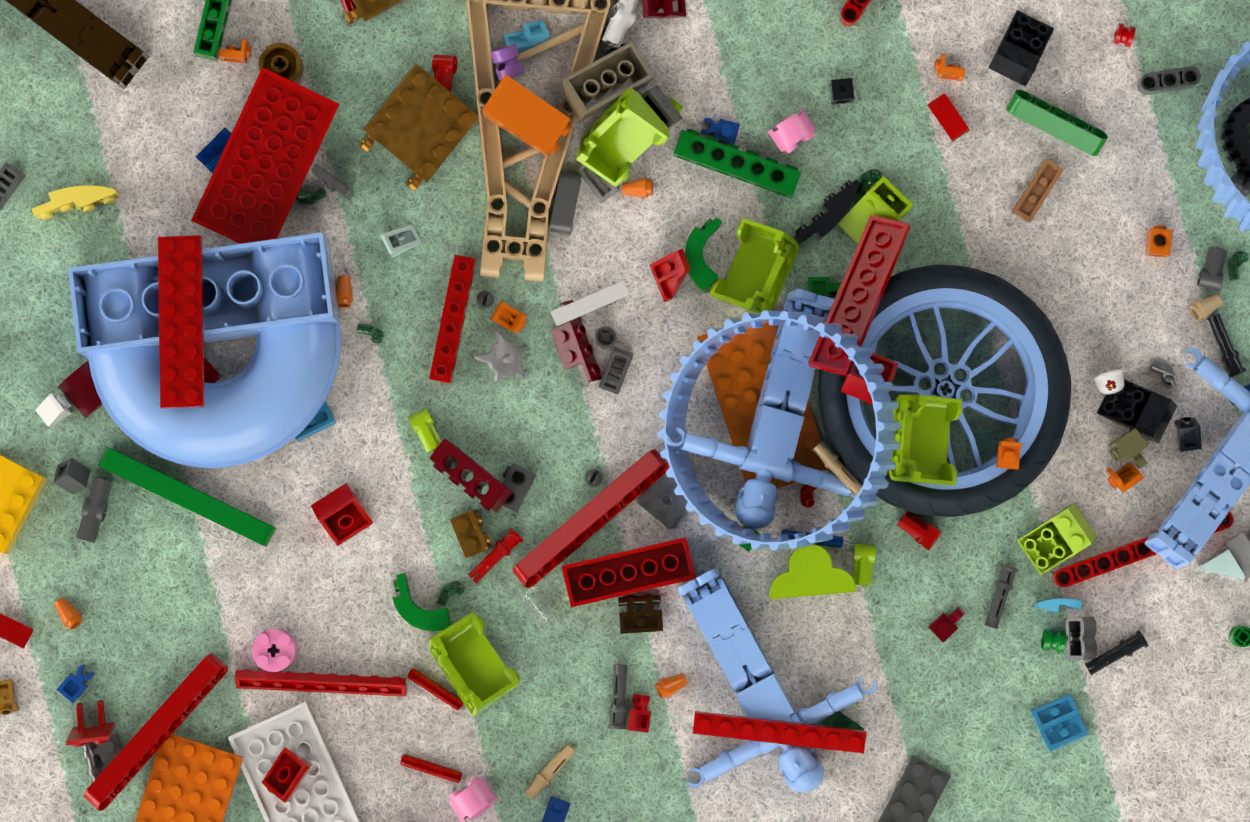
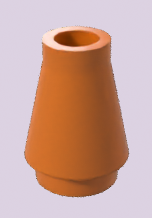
(639, 188)
(344, 291)
(69, 615)
(668, 686)

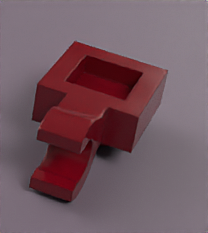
(944, 626)

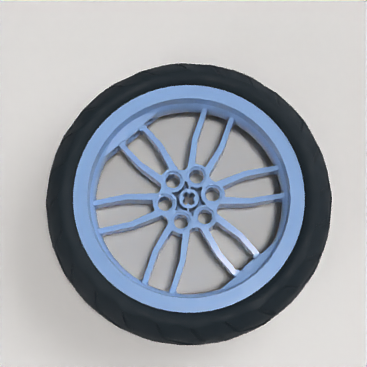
(1041, 410)

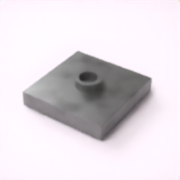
(332, 182)
(663, 502)

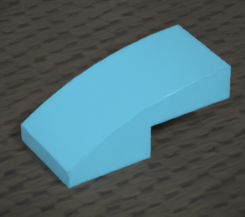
(531, 35)
(1053, 604)

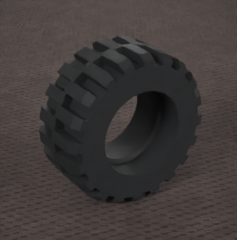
(1235, 136)

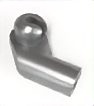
(1166, 373)

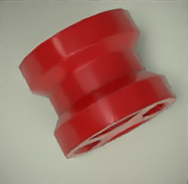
(1124, 35)

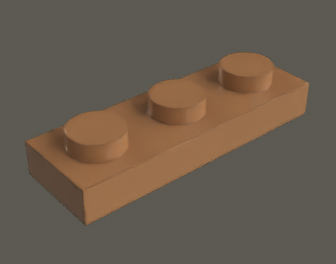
(1037, 190)

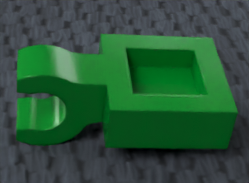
(821, 286)

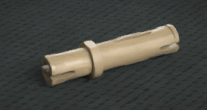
(833, 463)
(553, 767)

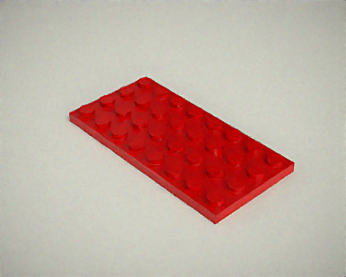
(265, 160)

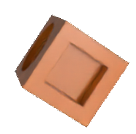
(1155, 250)

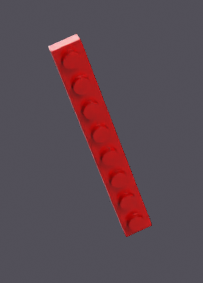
(321, 683)
(779, 732)

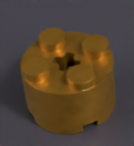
(283, 53)

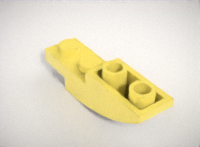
(82, 196)

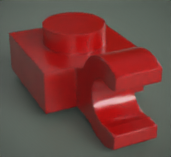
(639, 717)

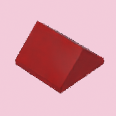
(286, 774)

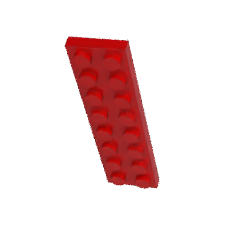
(861, 290)
(181, 322)

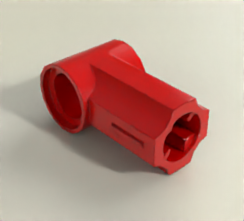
(444, 68)
(922, 532)

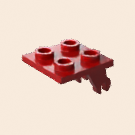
(98, 734)

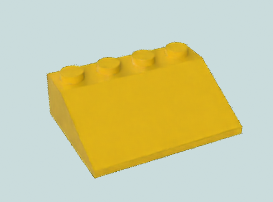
(17, 497)

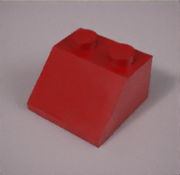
(855, 384)
(341, 514)

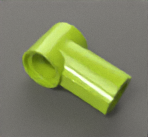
(424, 427)
(863, 560)

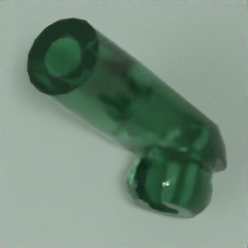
(866, 179)
(310, 198)
(1234, 263)
(370, 330)
(450, 589)

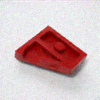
(670, 273)

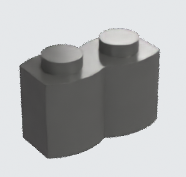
(1081, 639)

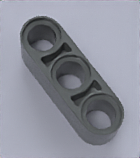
(1177, 75)
(565, 203)

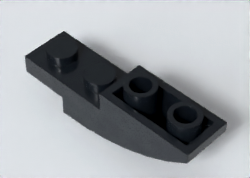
(835, 208)

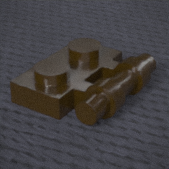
(640, 621)

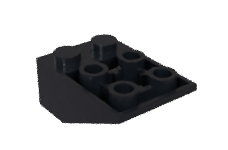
(1021, 48)
(1139, 409)

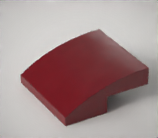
(663, 8)
(81, 390)

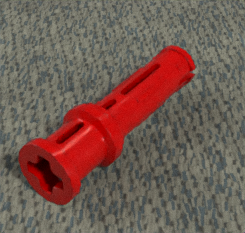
(502, 549)

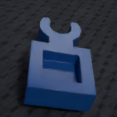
(724, 131)
(74, 685)

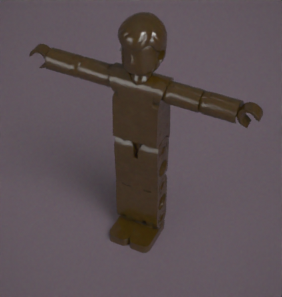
(86, 37)

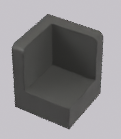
(71, 476)

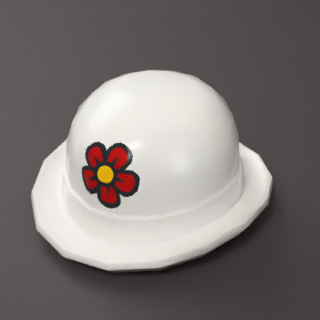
(1110, 381)

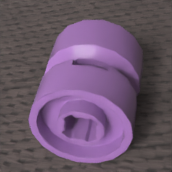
(507, 61)

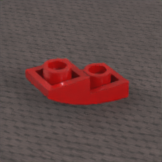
(948, 117)
(14, 631)

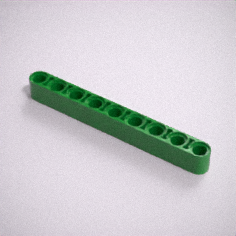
(186, 496)

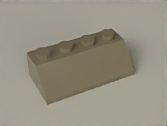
(605, 81)

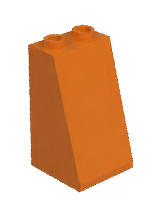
(526, 116)

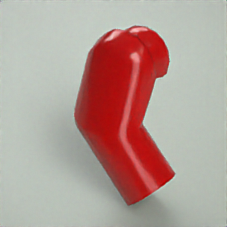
(806, 496)

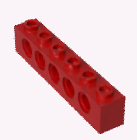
(452, 319)

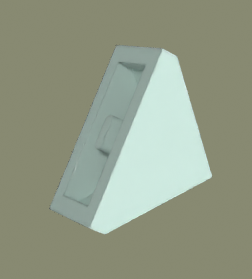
(400, 240)
(1223, 564)

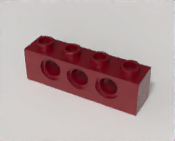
(497, 492)

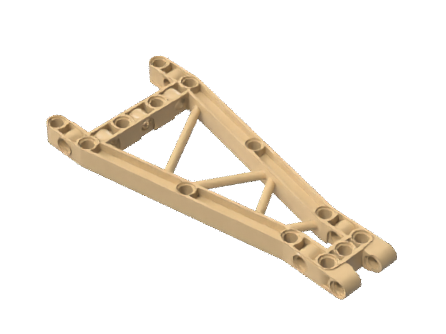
(493, 160)

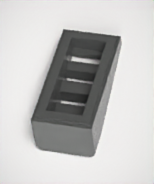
(14, 182)
(623, 353)

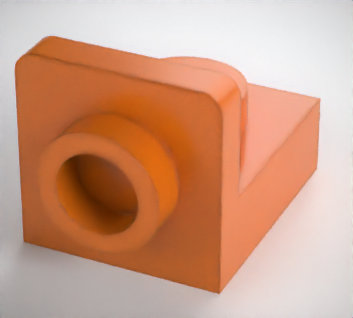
(232, 54)
(950, 72)
(1008, 454)

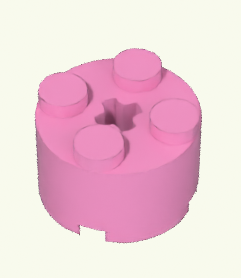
(792, 130)
(266, 659)
(472, 800)

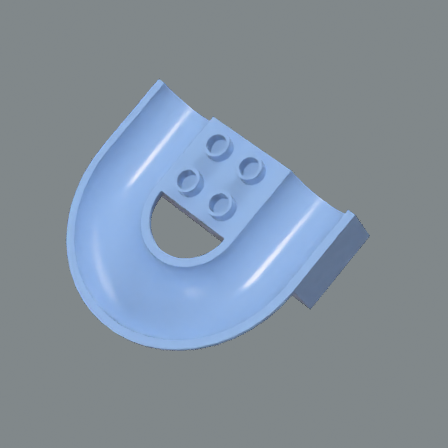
(258, 289)

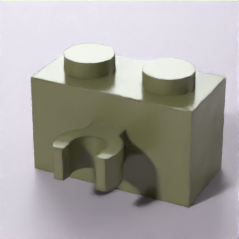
(1128, 447)

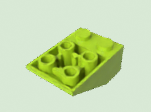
(880, 201)
(1057, 539)

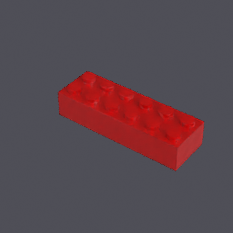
(628, 572)

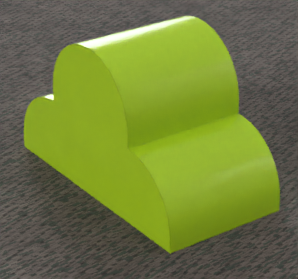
(810, 575)

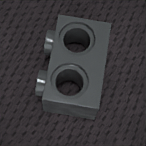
(519, 490)

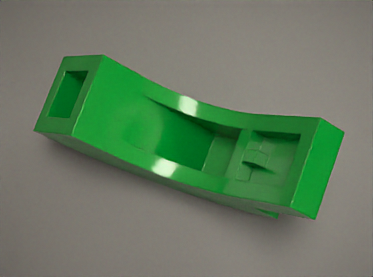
(700, 273)
(422, 619)

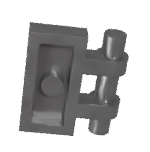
(107, 751)

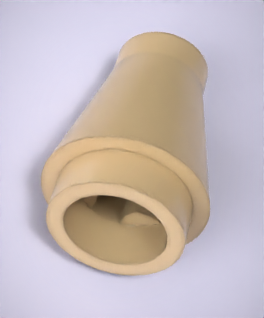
(1203, 308)

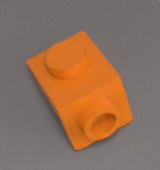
(509, 317)
(1124, 478)

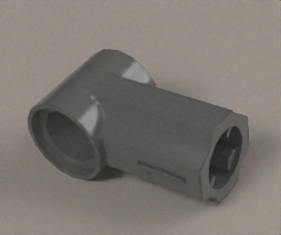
(1211, 275)

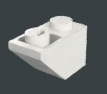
(54, 409)

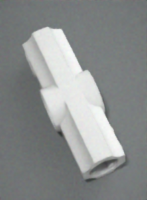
(621, 18)

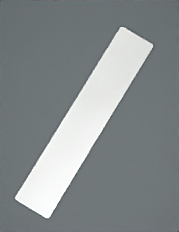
(589, 303)

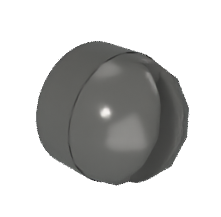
(490, 299)
(588, 476)

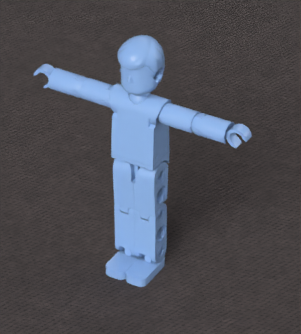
(775, 421)
(1216, 485)
(756, 685)

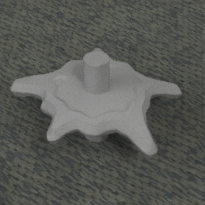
(503, 358)

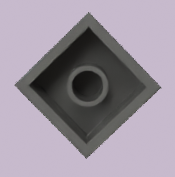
(662, 106)

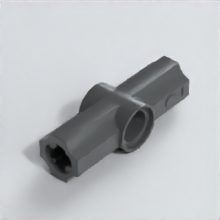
(94, 509)

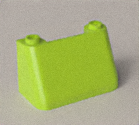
(621, 137)
(757, 269)
(924, 439)
(472, 664)

